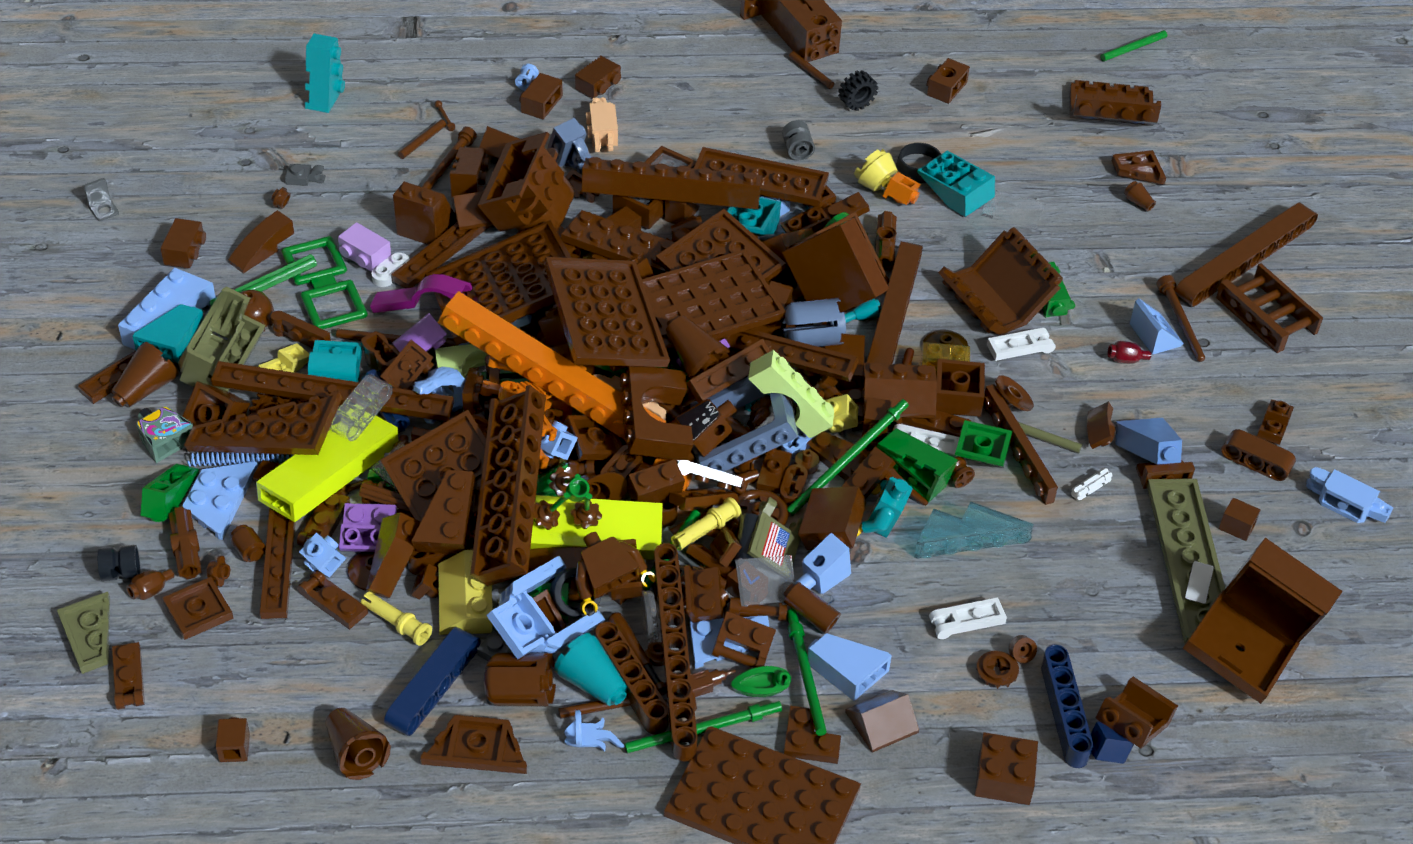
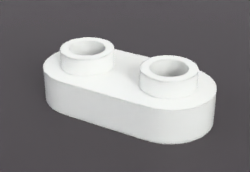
(382, 273)

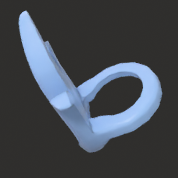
(589, 734)

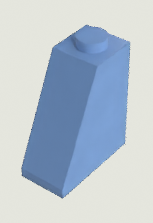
(1150, 440)

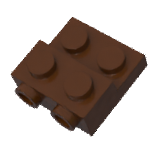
(593, 439)

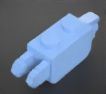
(1347, 496)

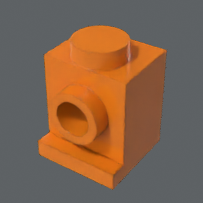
(902, 189)

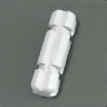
(1091, 484)

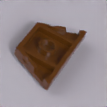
(477, 745)

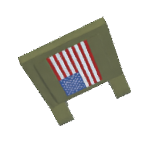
(772, 537)

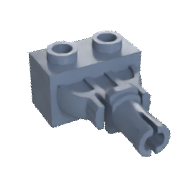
(569, 143)

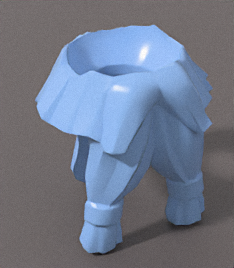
(438, 383)

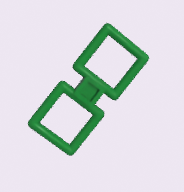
(324, 283)

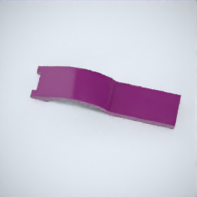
(409, 297)

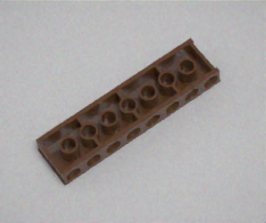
(508, 487)

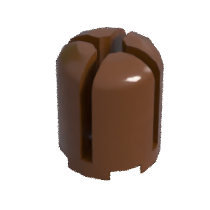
(520, 681)

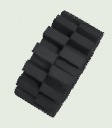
(858, 90)

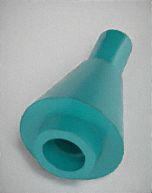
(866, 310)

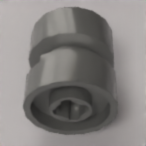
(798, 140)

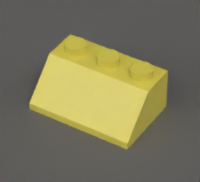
(462, 597)

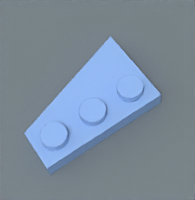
(704, 637)

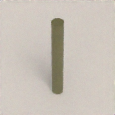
(1051, 438)

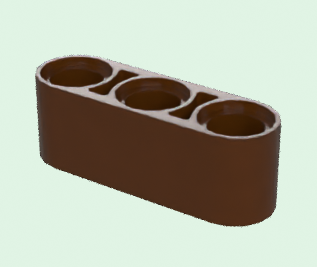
(1258, 455)

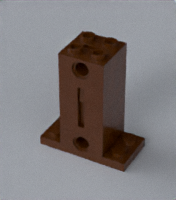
(804, 25)

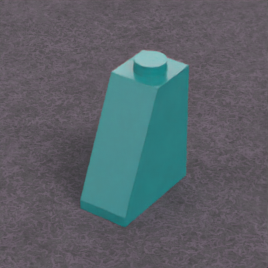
(171, 331)

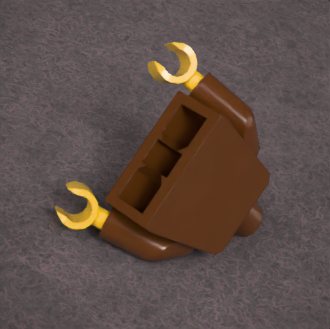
(607, 567)

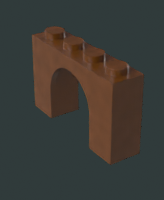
(643, 432)

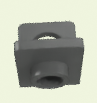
(98, 198)

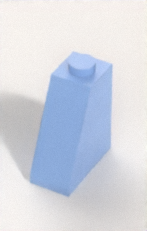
(848, 664)

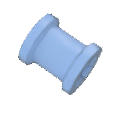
(521, 78)

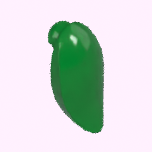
(761, 681)

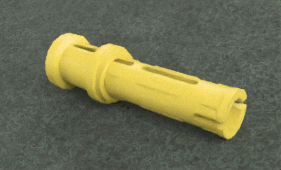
(714, 519)
(405, 622)

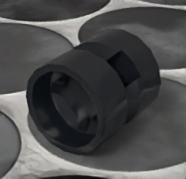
(118, 563)

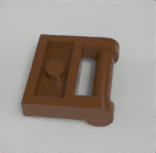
(744, 634)

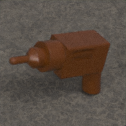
(704, 681)

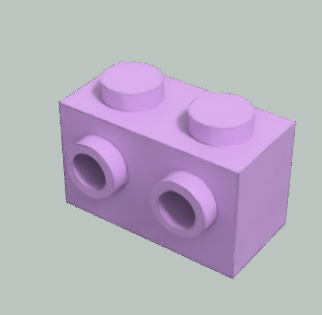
(363, 246)

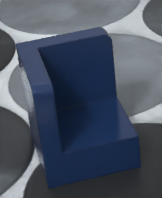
(1109, 744)

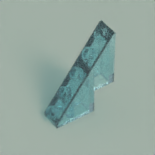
(975, 531)

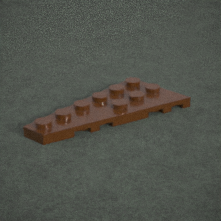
(273, 430)

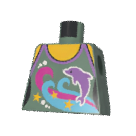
(162, 431)

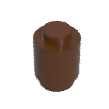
(247, 543)

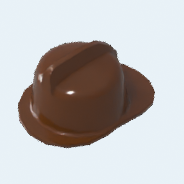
(606, 485)

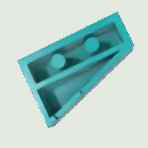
(325, 72)

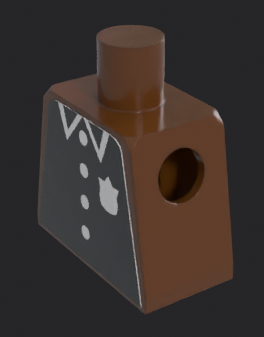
(708, 424)

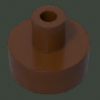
(808, 459)
(1022, 649)

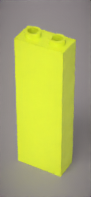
(310, 479)
(619, 520)

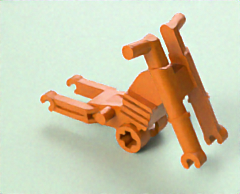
(509, 388)

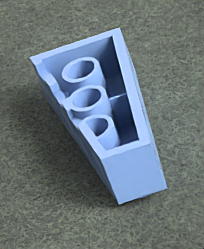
(172, 291)

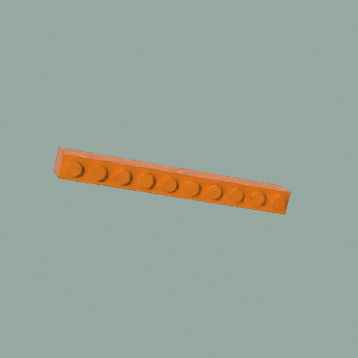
(536, 362)

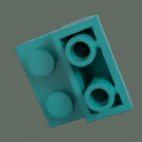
(336, 360)

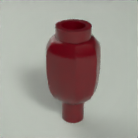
(1127, 352)

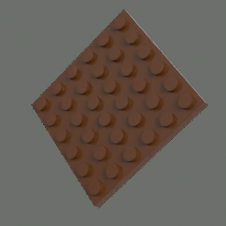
(509, 274)

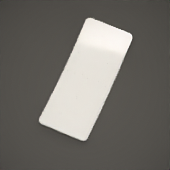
(1199, 582)

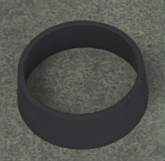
(915, 148)

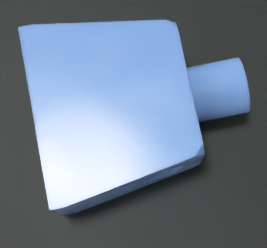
(826, 565)

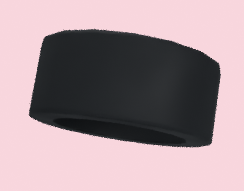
(555, 593)

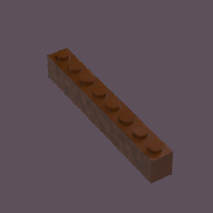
(671, 183)

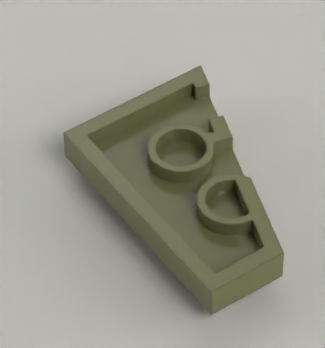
(88, 630)

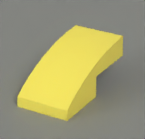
(289, 359)

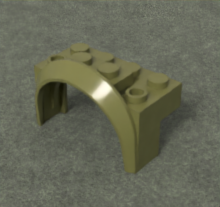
(206, 349)

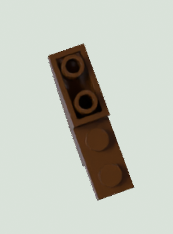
(818, 218)

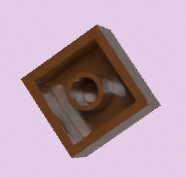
(960, 387)
(1006, 768)

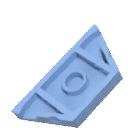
(219, 494)

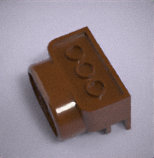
(527, 186)

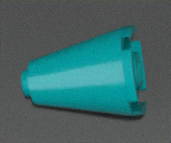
(591, 670)

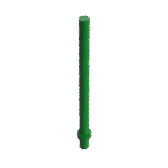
(892, 414)

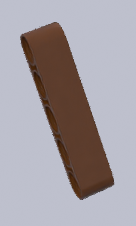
(640, 685)

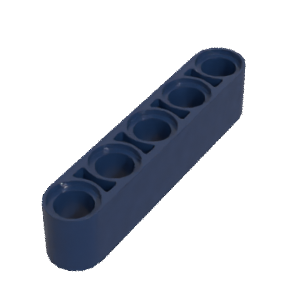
(432, 681)
(1066, 706)

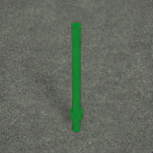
(796, 634)
(753, 713)

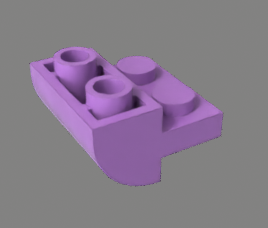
(425, 333)
(362, 526)

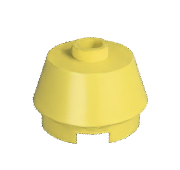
(876, 170)

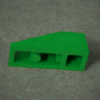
(167, 492)

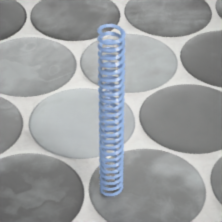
(232, 458)

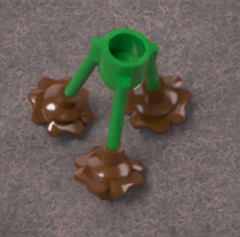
(572, 488)

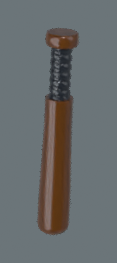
(618, 619)

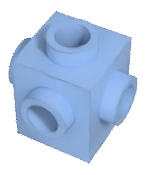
(561, 445)
(322, 554)

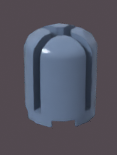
(815, 312)

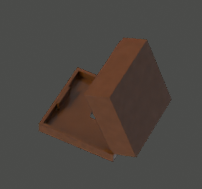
(838, 264)
(1267, 614)

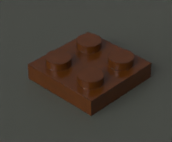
(197, 608)

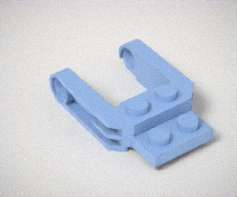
(523, 622)

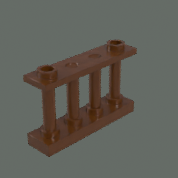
(1262, 323)
(722, 375)

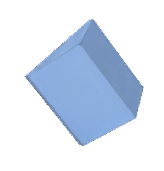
(1153, 328)

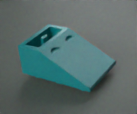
(958, 182)

